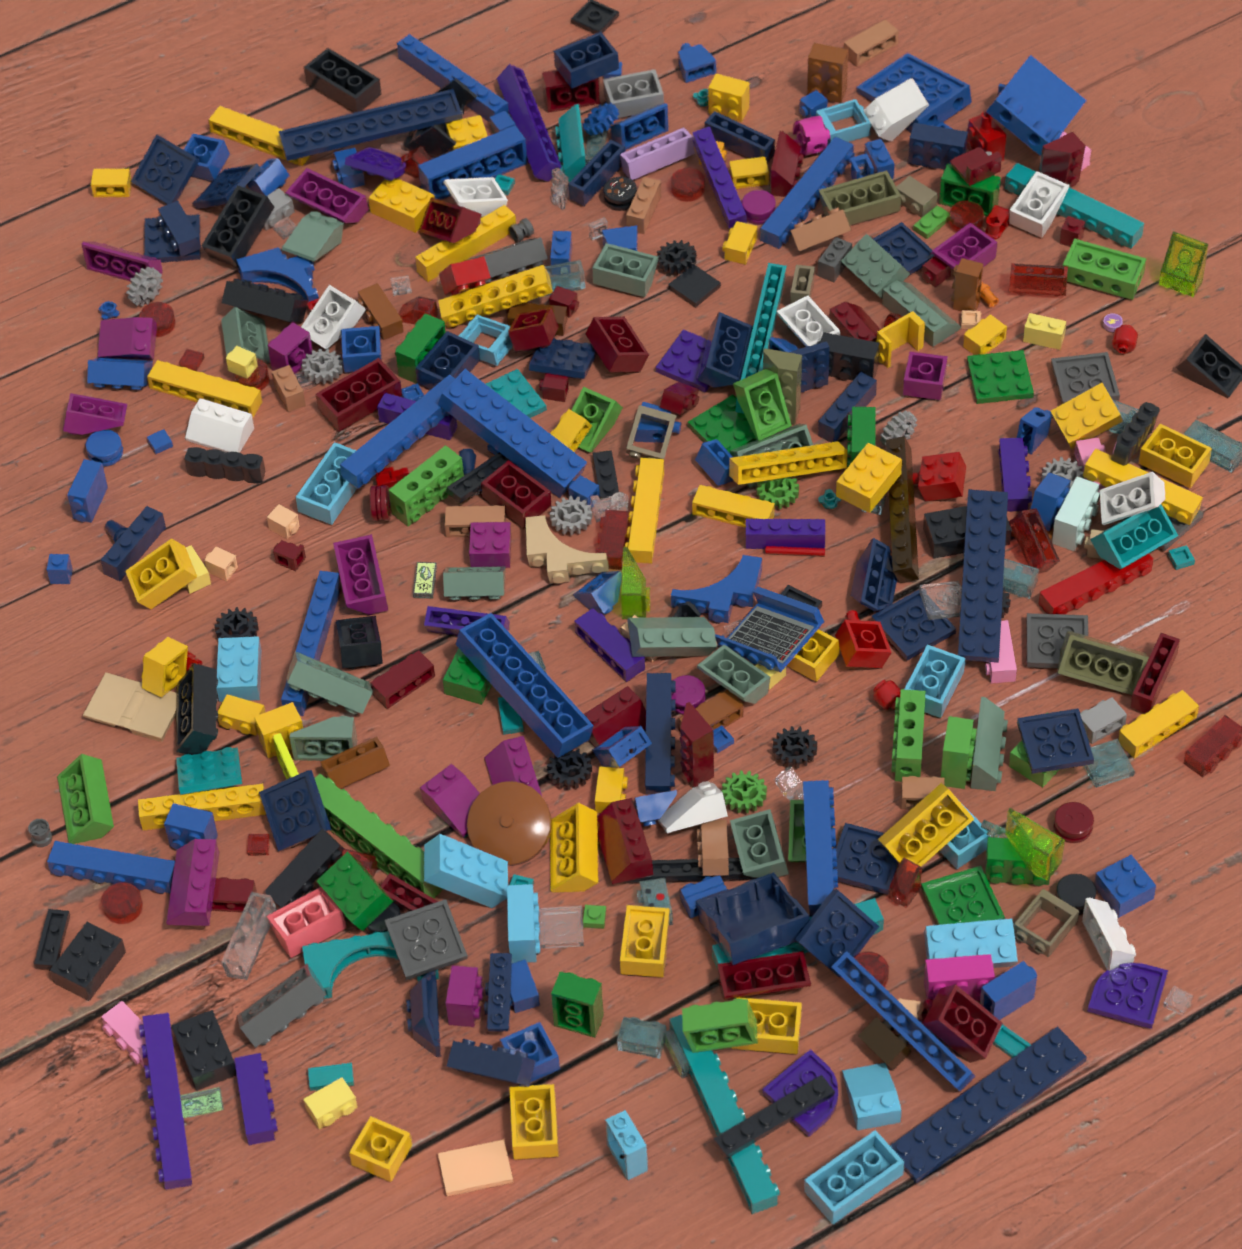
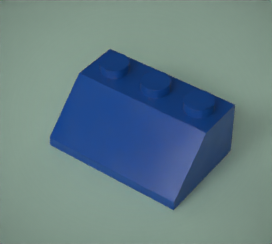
(641, 126)
(118, 372)

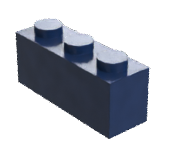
(178, 229)

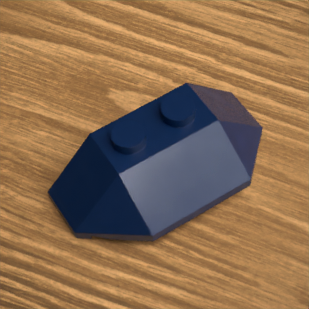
(874, 577)
(425, 1014)

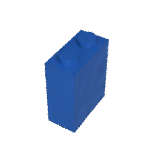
(87, 491)
(1009, 990)

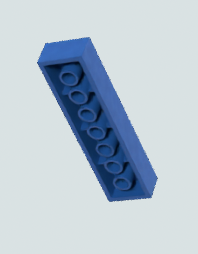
(512, 433)
(524, 685)

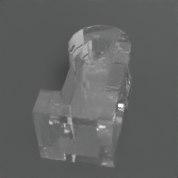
(618, 501)

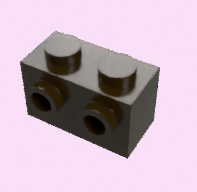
(884, 1043)

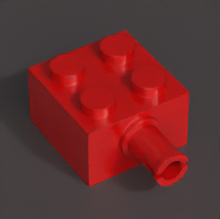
(986, 134)
(464, 276)
(941, 476)
(862, 642)

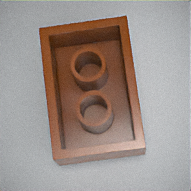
(828, 71)

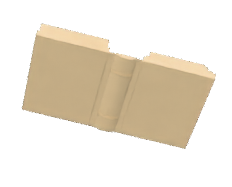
(130, 706)

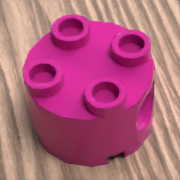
(811, 135)

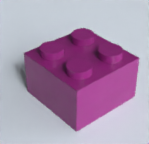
(290, 348)
(925, 375)
(490, 544)
(463, 996)

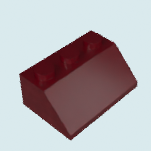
(1063, 159)
(785, 165)
(853, 322)
(615, 713)

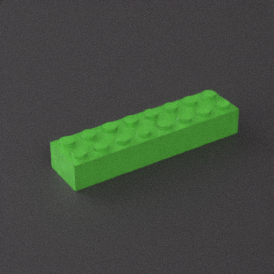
(371, 836)

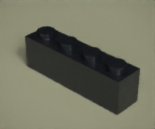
(305, 869)

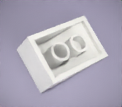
(896, 109)
(477, 194)
(1038, 204)
(330, 315)
(694, 808)

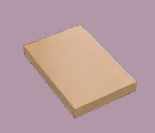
(475, 1167)

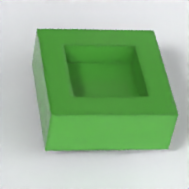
(594, 916)

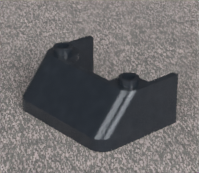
(435, 138)

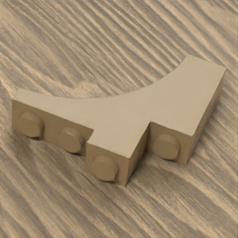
(560, 559)

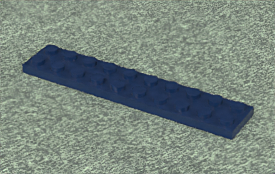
(370, 124)
(983, 576)
(988, 1103)

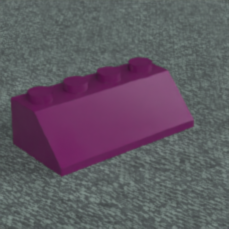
(328, 197)
(116, 261)
(360, 575)
(511, 763)
(193, 883)

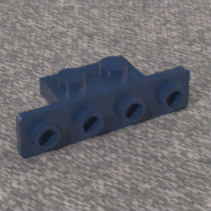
(498, 992)

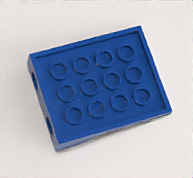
(942, 91)
(1036, 105)

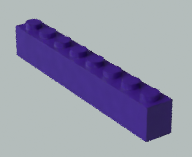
(529, 122)
(166, 1100)

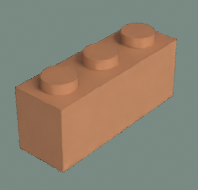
(871, 42)
(644, 204)
(820, 229)
(459, 518)
(713, 848)

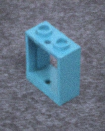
(844, 111)
(501, 345)
(625, 1140)

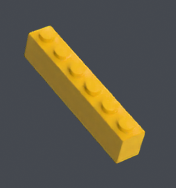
(249, 133)
(491, 229)
(196, 385)
(1178, 501)
(646, 509)

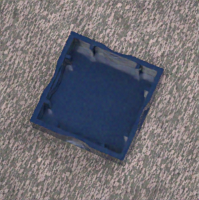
(752, 918)

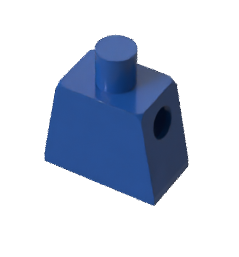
(695, 62)
(624, 237)
(1034, 428)
(652, 431)

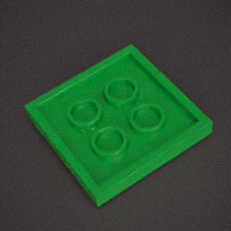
(1000, 377)
(723, 424)
(962, 898)

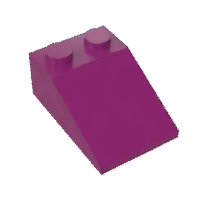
(968, 244)
(127, 338)
(92, 414)
(450, 797)

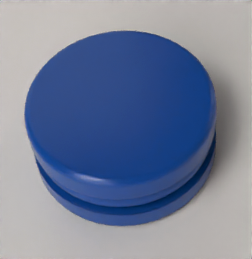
(104, 447)

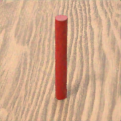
(795, 551)

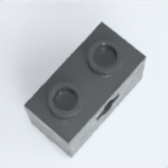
(830, 262)

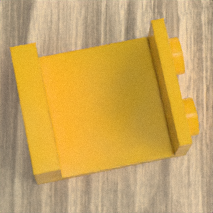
(906, 329)

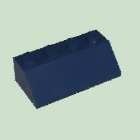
(725, 351)

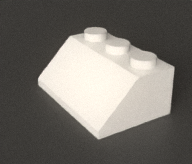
(807, 321)
(219, 426)
(1131, 497)
(1107, 934)

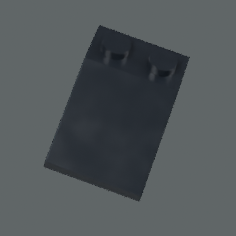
(1211, 367)
(359, 642)

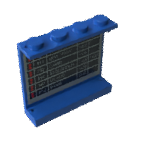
(773, 630)

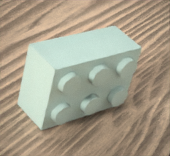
(1076, 514)

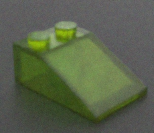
(1184, 264)
(634, 593)
(1035, 844)

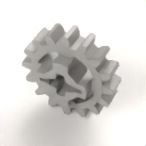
(144, 286)
(322, 366)
(899, 426)
(1063, 469)
(571, 515)

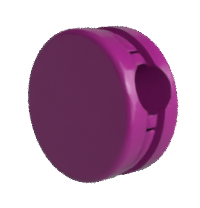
(758, 206)
(688, 690)

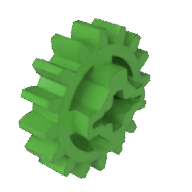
(778, 491)
(744, 791)

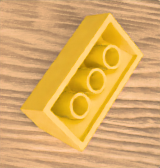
(927, 827)
(574, 850)

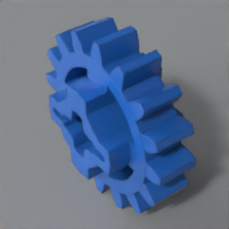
(600, 119)

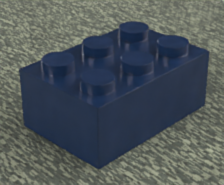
(586, 59)
(935, 145)
(447, 357)

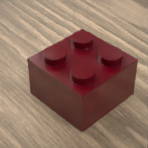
(533, 329)

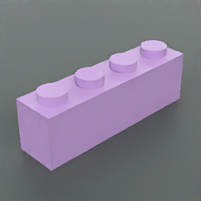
(657, 153)

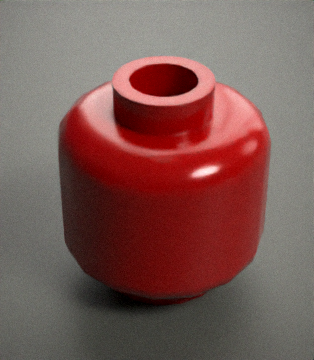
(1124, 339)
(886, 693)

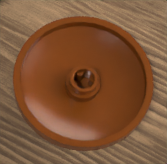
(510, 822)

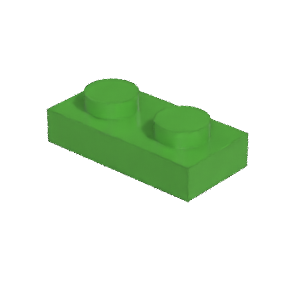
(931, 222)

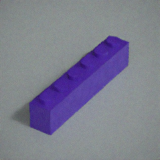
(719, 177)

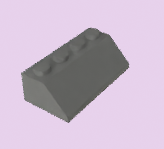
(514, 257)
(281, 1006)

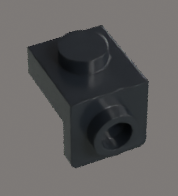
(685, 610)

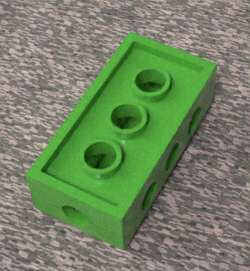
(1104, 269)
(425, 486)
(908, 734)

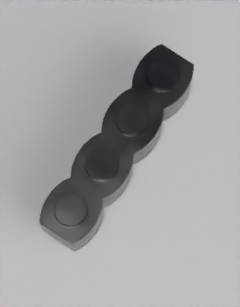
(1135, 433)
(228, 465)

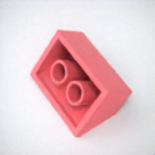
(306, 921)

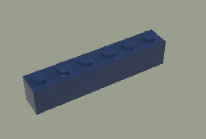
(658, 729)

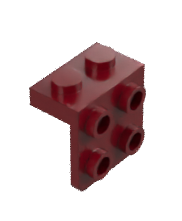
(977, 165)

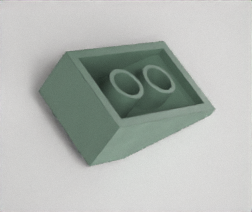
(314, 236)
(324, 739)

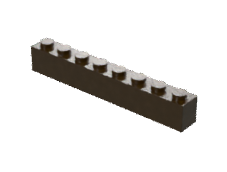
(903, 514)

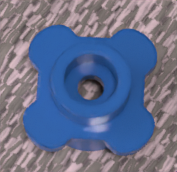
(108, 310)

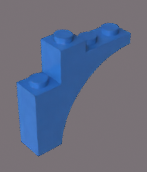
(275, 268)
(720, 597)

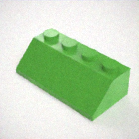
(85, 800)

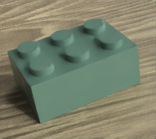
(874, 265)

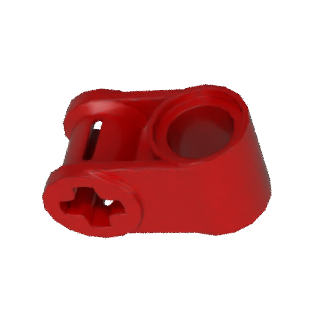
(997, 221)

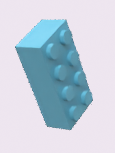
(326, 490)
(465, 870)
(971, 939)
(854, 1177)

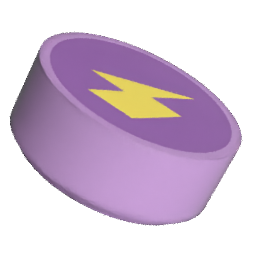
(1112, 321)

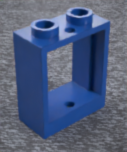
(615, 750)

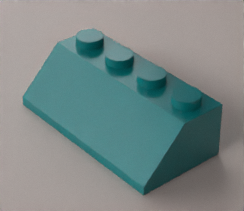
(571, 142)
(1134, 537)

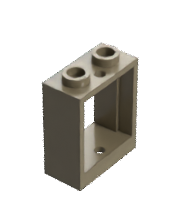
(656, 416)
(1053, 906)

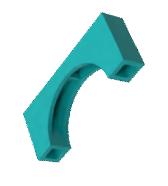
(332, 957)

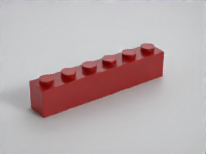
(1091, 585)

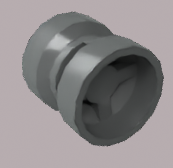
(520, 230)
(40, 832)

